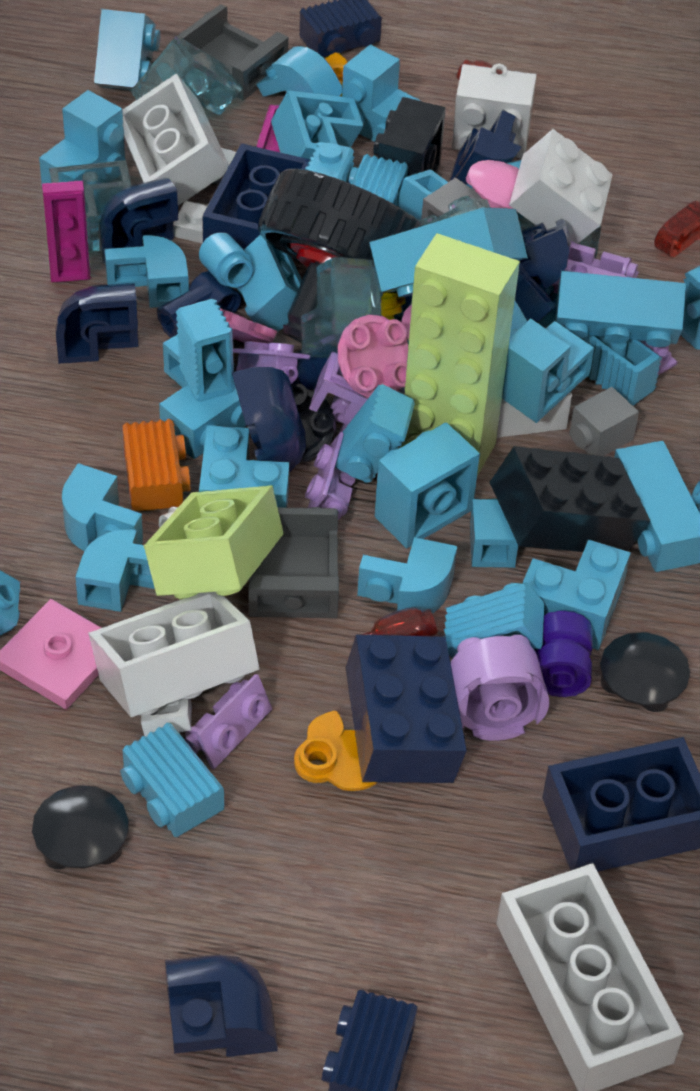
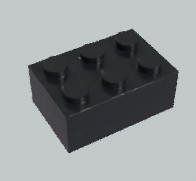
(567, 499)

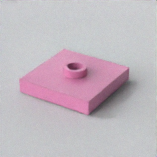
(52, 654)

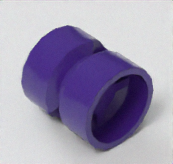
(566, 653)

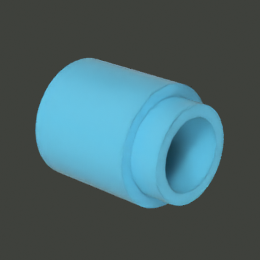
(226, 260)

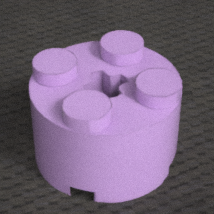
(498, 686)

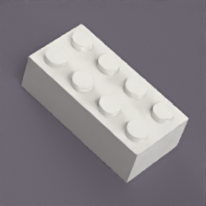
(588, 979)

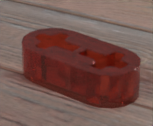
(679, 230)

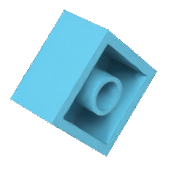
(426, 484)

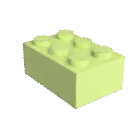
(214, 541)

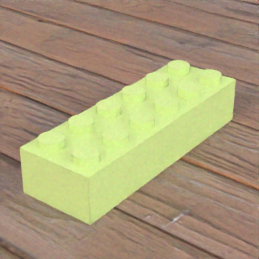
(460, 340)

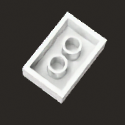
(173, 139)
(174, 652)

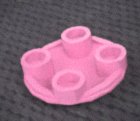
(493, 181)
(247, 330)
(373, 354)

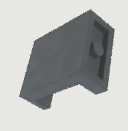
(239, 51)
(301, 569)

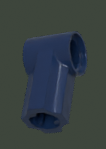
(201, 289)

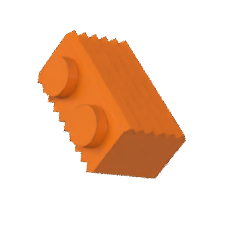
(153, 465)

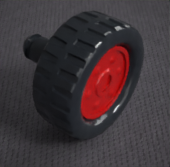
(322, 219)

